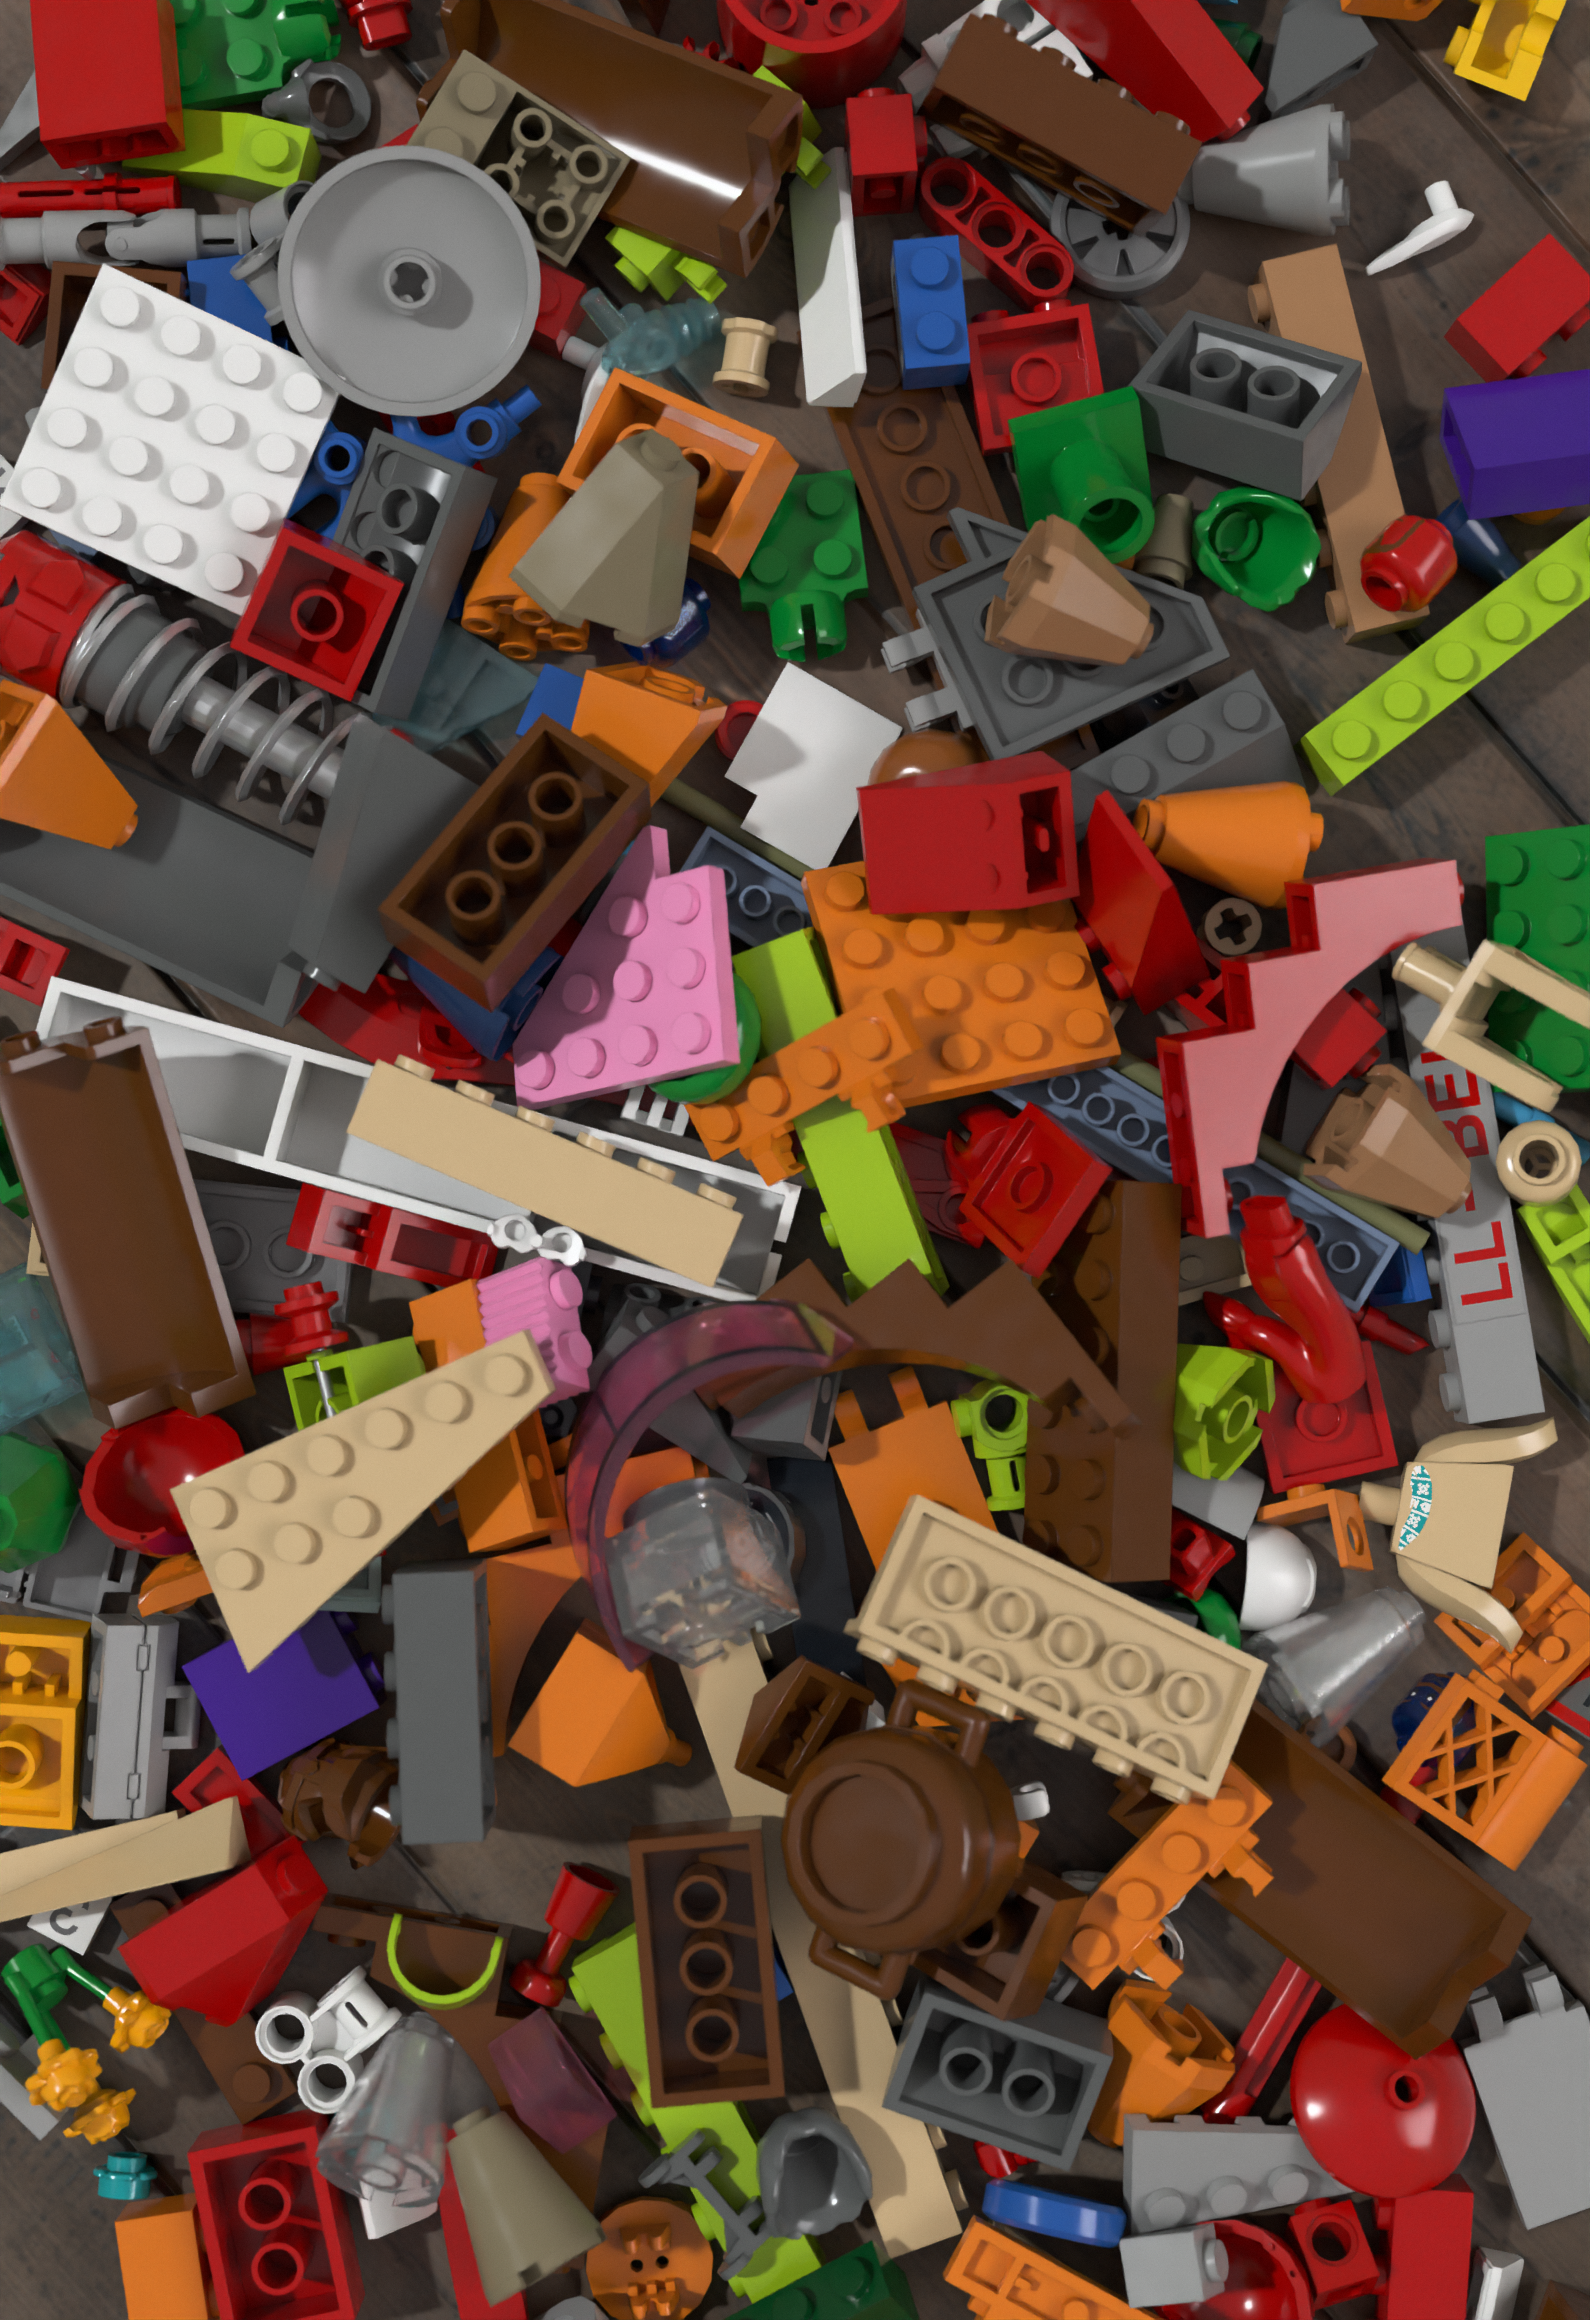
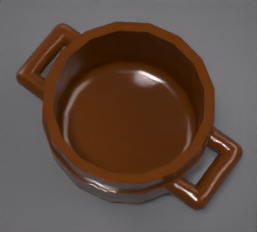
(899, 1839)

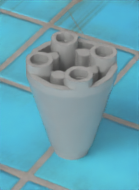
(1277, 173)

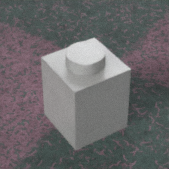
(1173, 2265)

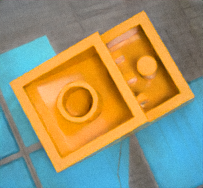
(41, 1719)

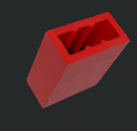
(106, 80)

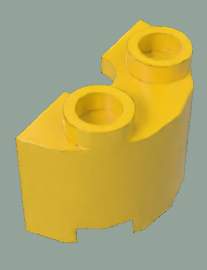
(1504, 43)

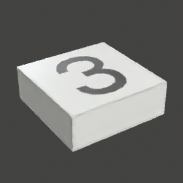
(73, 1925)

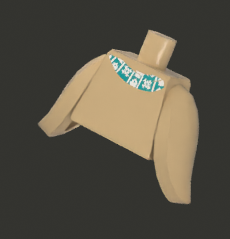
(1452, 1519)

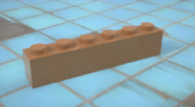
(1358, 492)

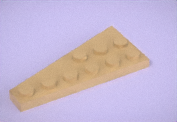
(326, 1501)

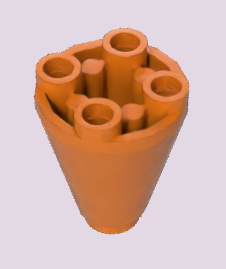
(499, 606)
(1234, 837)

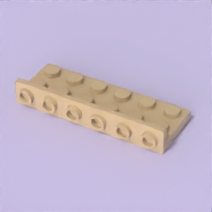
(1057, 1652)

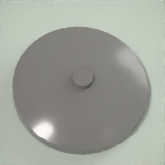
(409, 280)

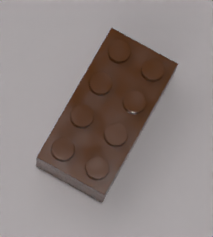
(1060, 124)
(516, 862)
(706, 1961)

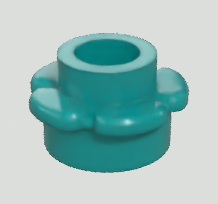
(125, 2176)

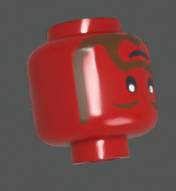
(1408, 564)

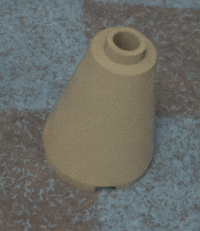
(515, 2206)

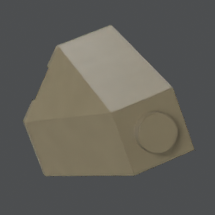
(619, 543)

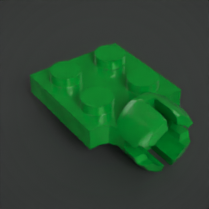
(248, 47)
(809, 565)

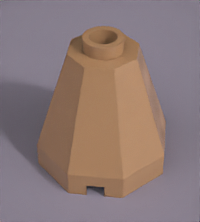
(1067, 602)
(1389, 1148)

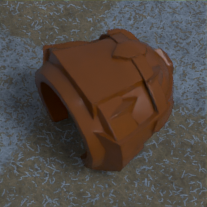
(341, 1795)

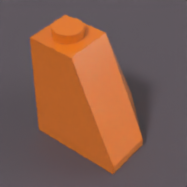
(646, 719)

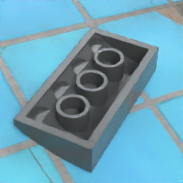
(417, 522)

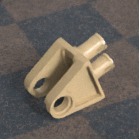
(1465, 999)

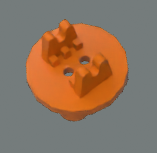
(645, 2231)

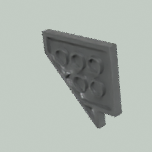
(1035, 700)

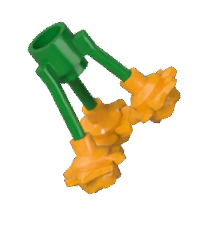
(67, 2073)

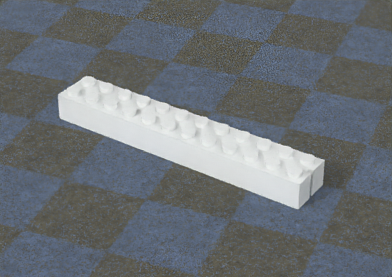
(290, 1116)

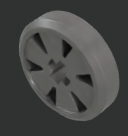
(1116, 266)

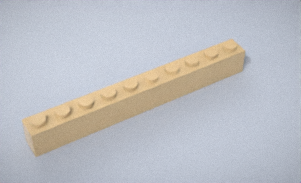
(848, 2026)

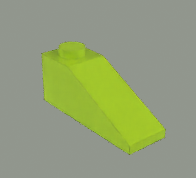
(236, 155)

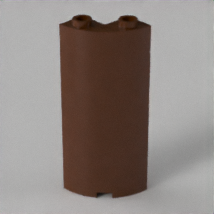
(697, 132)
(120, 1223)
(1354, 1890)

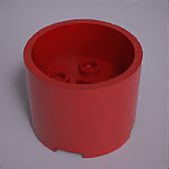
(814, 49)

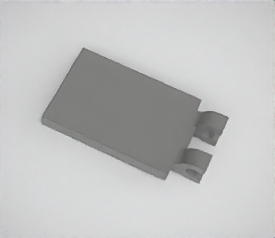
(1535, 2095)

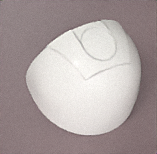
(1278, 1577)

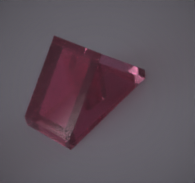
(549, 2082)

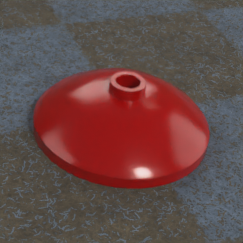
(1358, 2124)

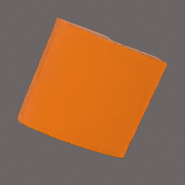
(1553, 1623)

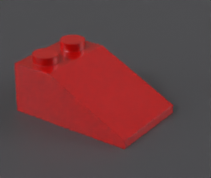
(1133, 913)

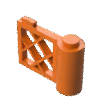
(1513, 1792)

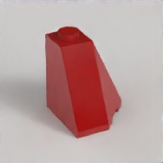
(229, 1937)

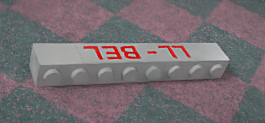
(1474, 1251)

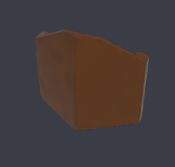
(797, 1719)

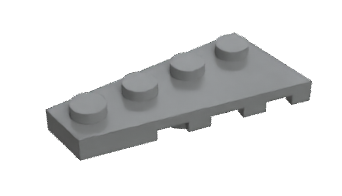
(1214, 2171)

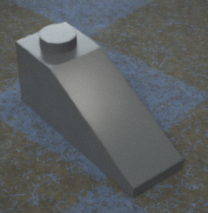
(686, 1421)

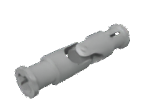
(157, 237)

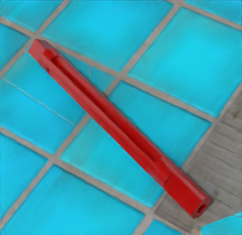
(1282, 2011)

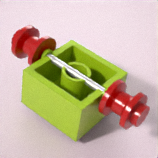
(341, 1380)

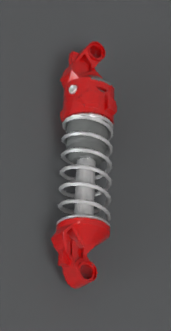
(99, 646)

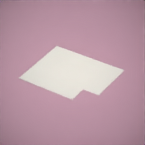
(805, 765)

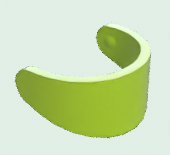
(439, 2002)

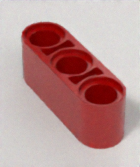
(988, 207)

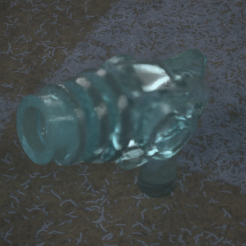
(652, 339)

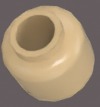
(1538, 1140)

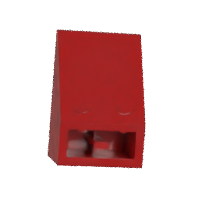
(970, 838)

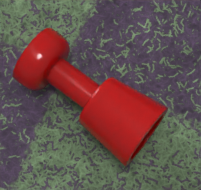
(573, 1913)

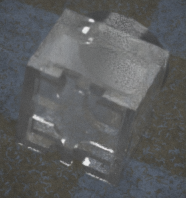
(698, 1571)

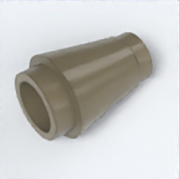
(1168, 550)

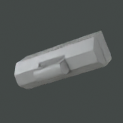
(125, 1713)

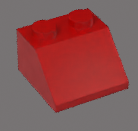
(316, 610)

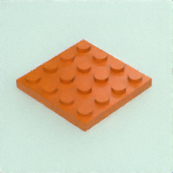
(987, 990)

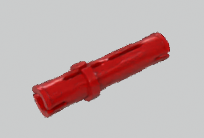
(112, 192)

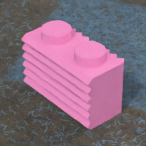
(544, 1299)

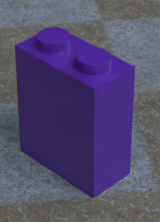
(1519, 443)
(293, 1698)

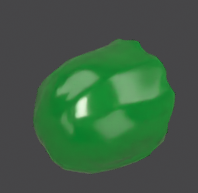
(1256, 546)

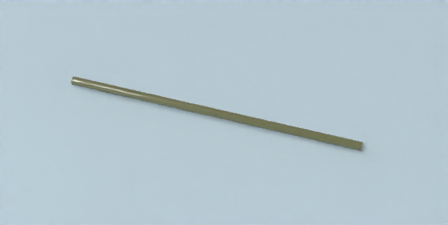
(1129, 1065)

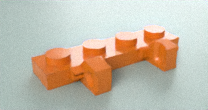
(842, 1058)
(1126, 1906)
(1023, 2283)

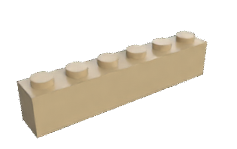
(545, 1172)

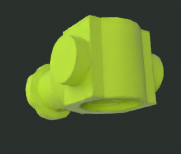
(1000, 1445)

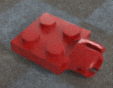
(1024, 1180)

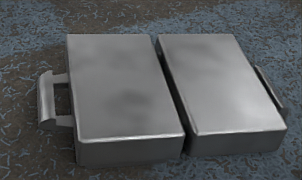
(74, 1579)

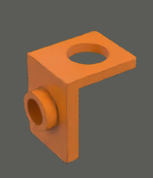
(1315, 1502)

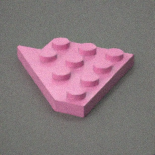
(638, 990)

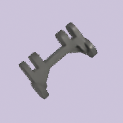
(682, 2170)

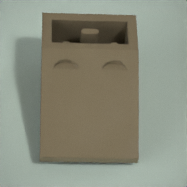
(533, 151)

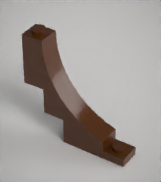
(992, 1331)
(446, 1956)

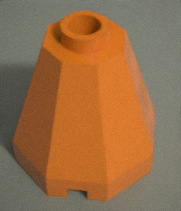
(1159, 2063)

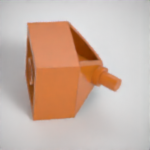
(597, 1716)

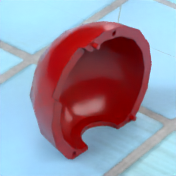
(137, 1466)
(1261, 2283)

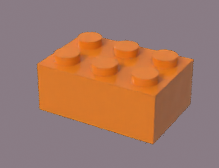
(738, 466)

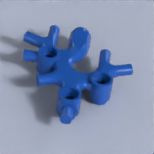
(456, 445)

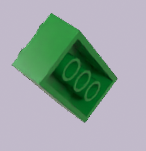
(1542, 908)

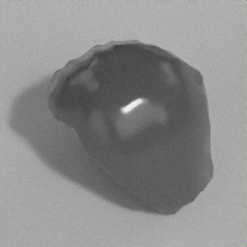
(810, 2174)

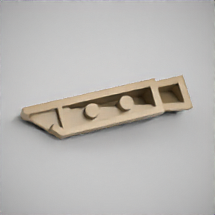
(121, 1859)

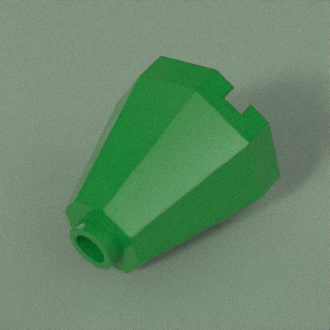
(35, 1502)

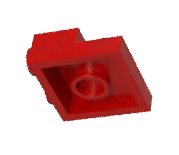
(1029, 365)

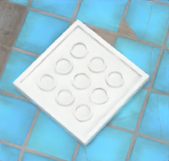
(171, 441)

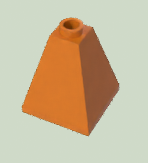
(55, 775)

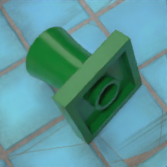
(1088, 469)

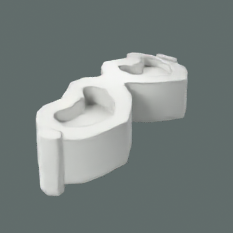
(555, 1244)

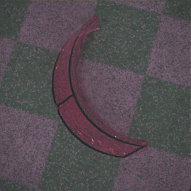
(646, 1381)

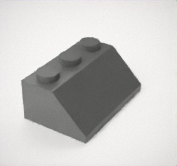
(1245, 403)
(996, 2081)

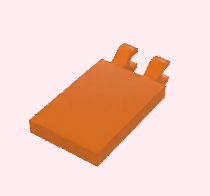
(902, 1460)

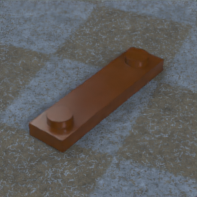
(230, 2053)

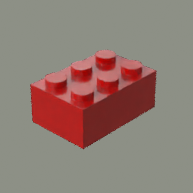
(273, 2223)

